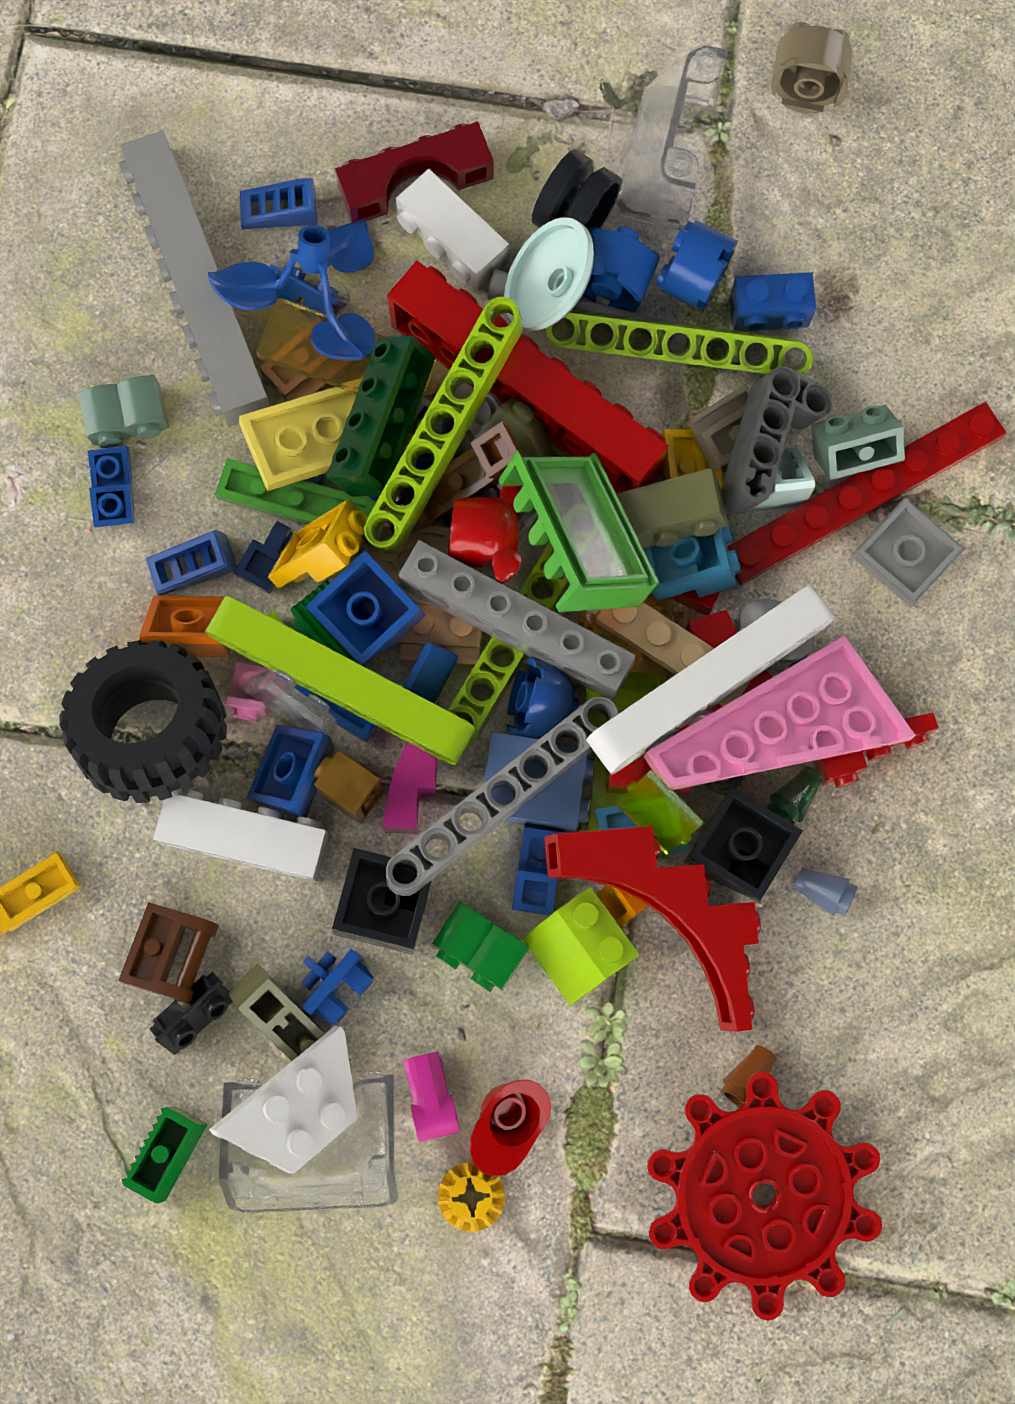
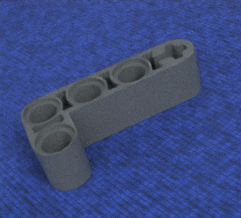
(772, 407)

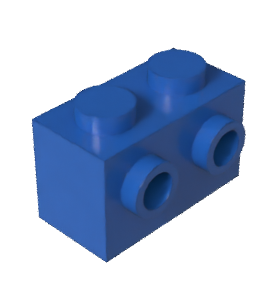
(772, 301)

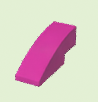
(412, 776)

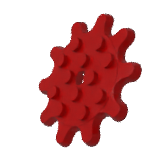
(774, 1241)

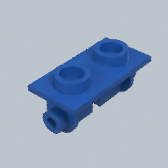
(298, 287)

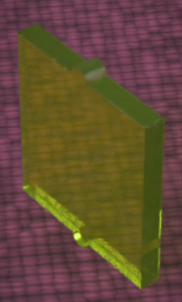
(656, 805)

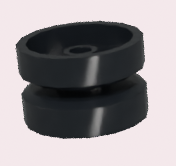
(577, 192)

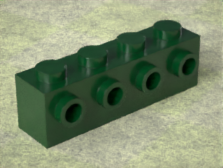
(381, 416)

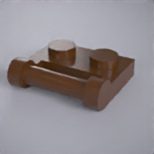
(157, 947)

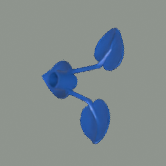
(346, 249)

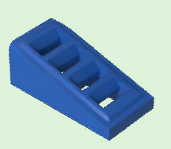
(287, 190)
(214, 539)

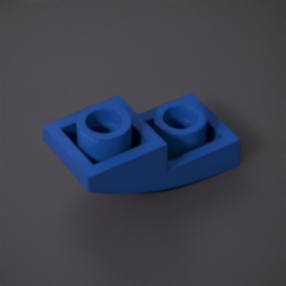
(111, 486)

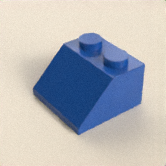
(365, 610)

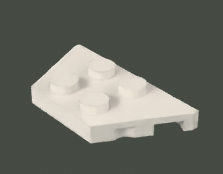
(296, 1108)

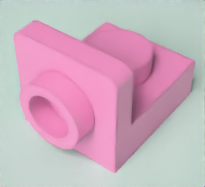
(240, 701)

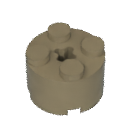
(812, 67)

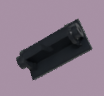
(179, 1027)

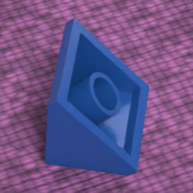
(288, 770)

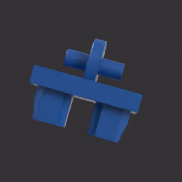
(323, 1000)

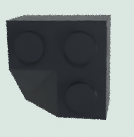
(744, 845)
(374, 912)

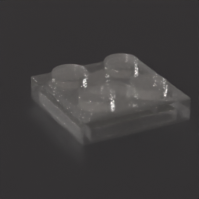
(281, 696)

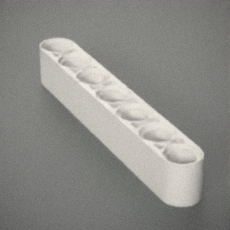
(710, 679)

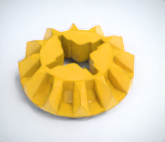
(457, 1212)

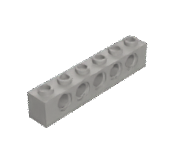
(516, 620)

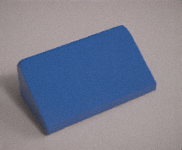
(431, 671)

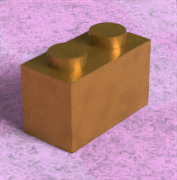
(348, 786)

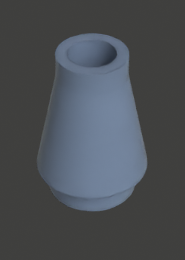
(826, 890)

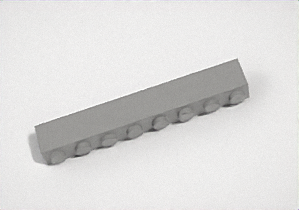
(187, 263)

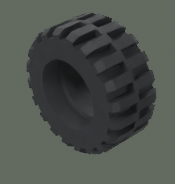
(120, 683)

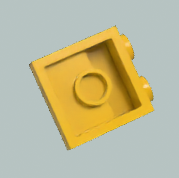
(321, 546)

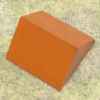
(183, 623)

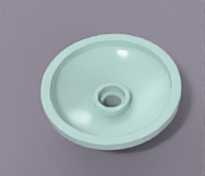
(550, 273)

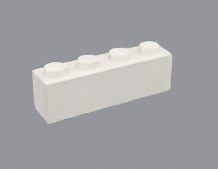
(241, 835)

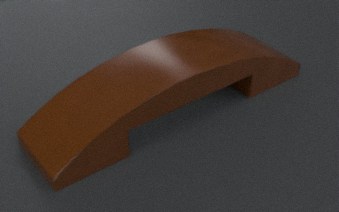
(466, 475)

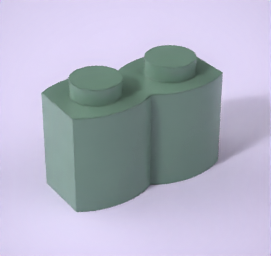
(123, 411)

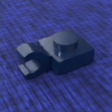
(261, 558)

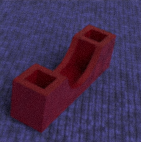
(454, 155)

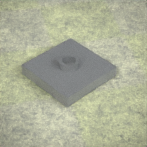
(907, 552)

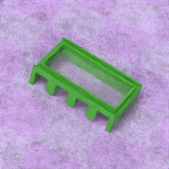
(586, 530)

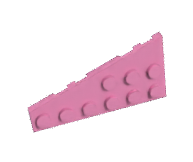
(799, 716)

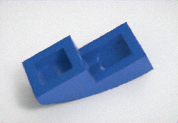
(533, 888)

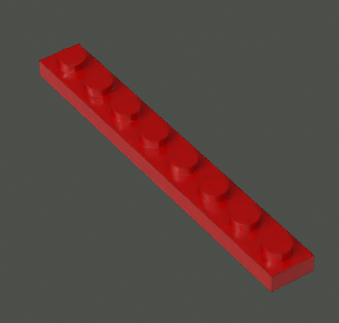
(865, 492)

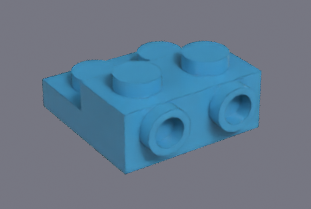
(695, 565)

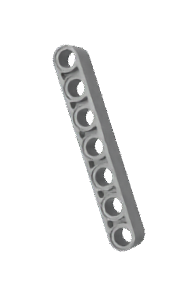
(490, 812)

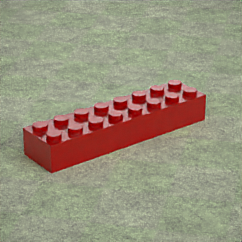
(567, 408)

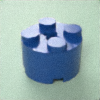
(698, 265)
(620, 268)

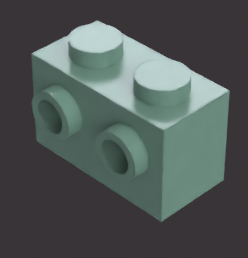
(858, 442)

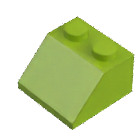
(580, 946)

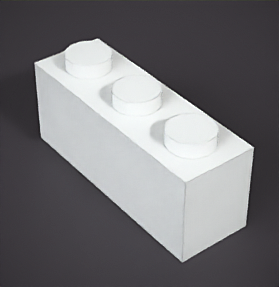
(451, 230)

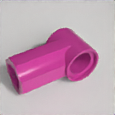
(432, 1106)

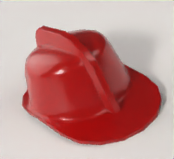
(509, 1126)

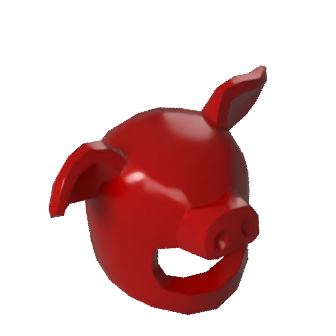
(487, 533)

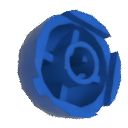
(540, 699)

